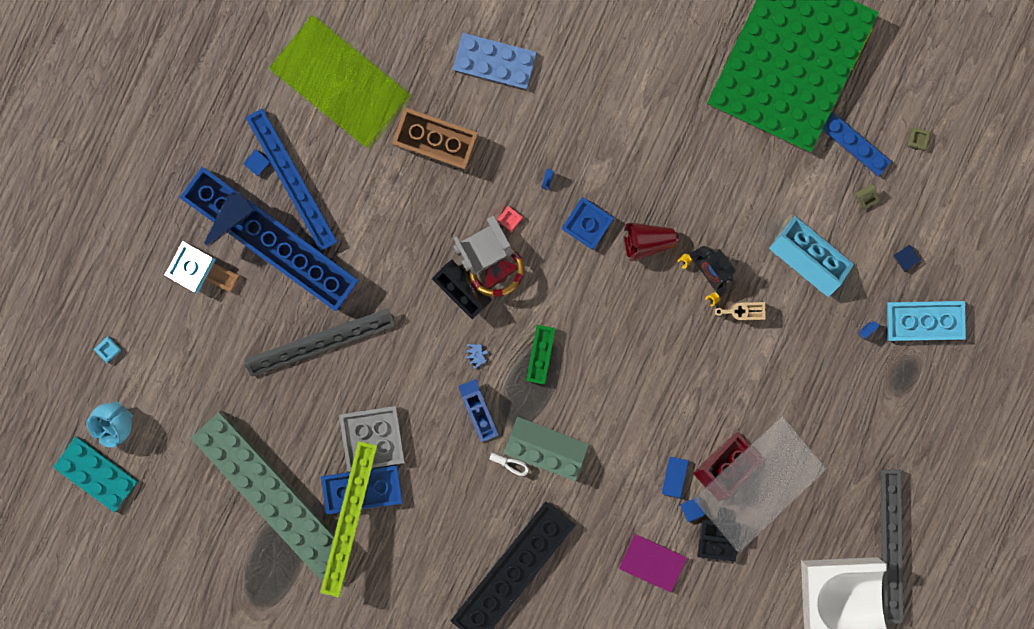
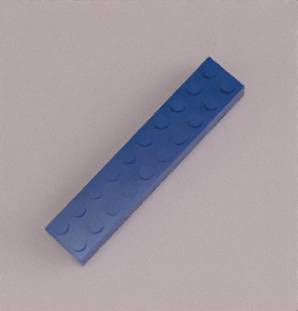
(274, 242)

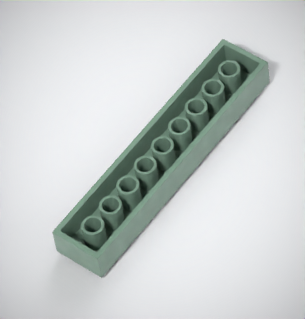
(266, 491)

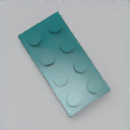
(95, 474)

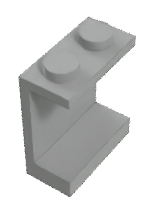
(483, 248)

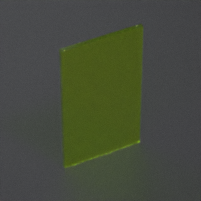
(339, 81)

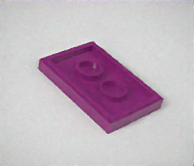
(652, 562)

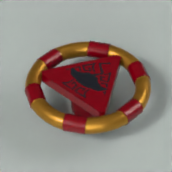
(497, 274)

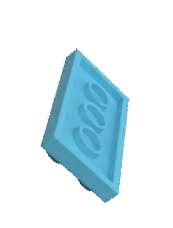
(926, 320)

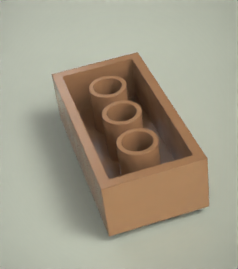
(435, 138)

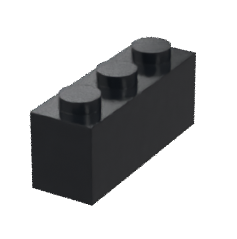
(460, 289)

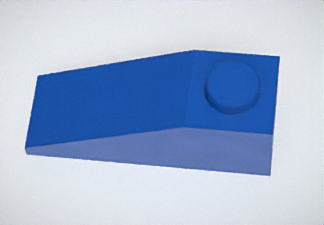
(478, 410)

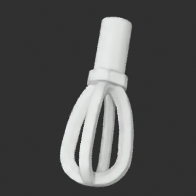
(503, 461)

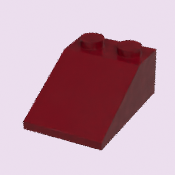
(721, 459)

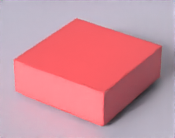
(509, 219)

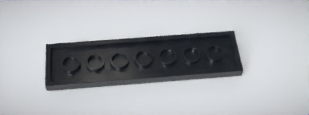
(514, 569)

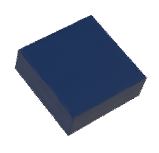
(906, 257)

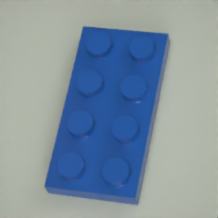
(381, 490)

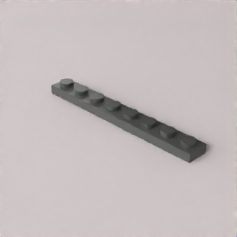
(319, 342)
(891, 545)

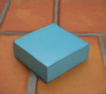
(107, 349)

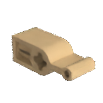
(746, 307)

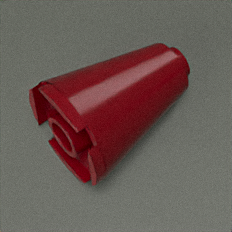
(648, 240)

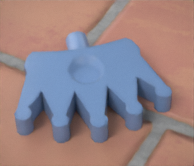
(477, 354)

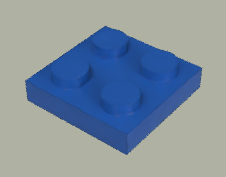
(587, 223)

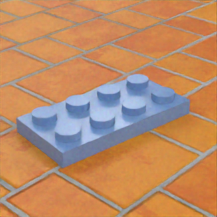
(494, 61)

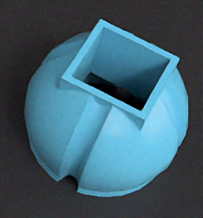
(110, 424)

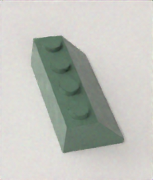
(546, 448)

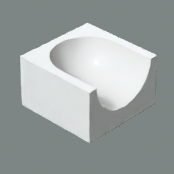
(843, 593)

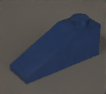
(230, 215)

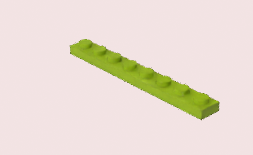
(348, 519)

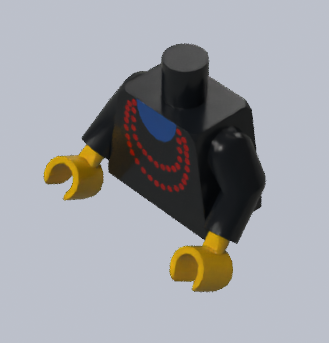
(715, 268)

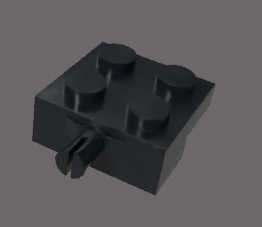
(713, 543)

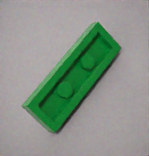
(540, 354)

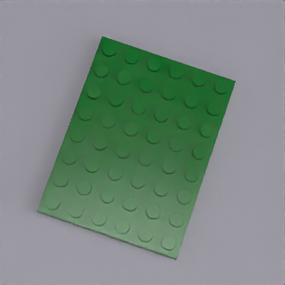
(792, 65)

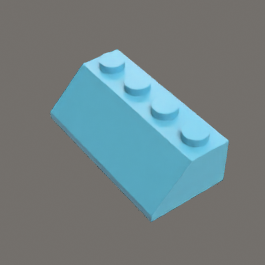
(811, 256)

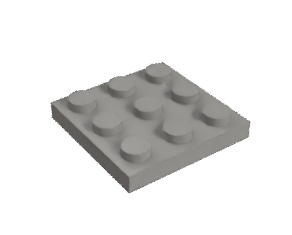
(373, 427)

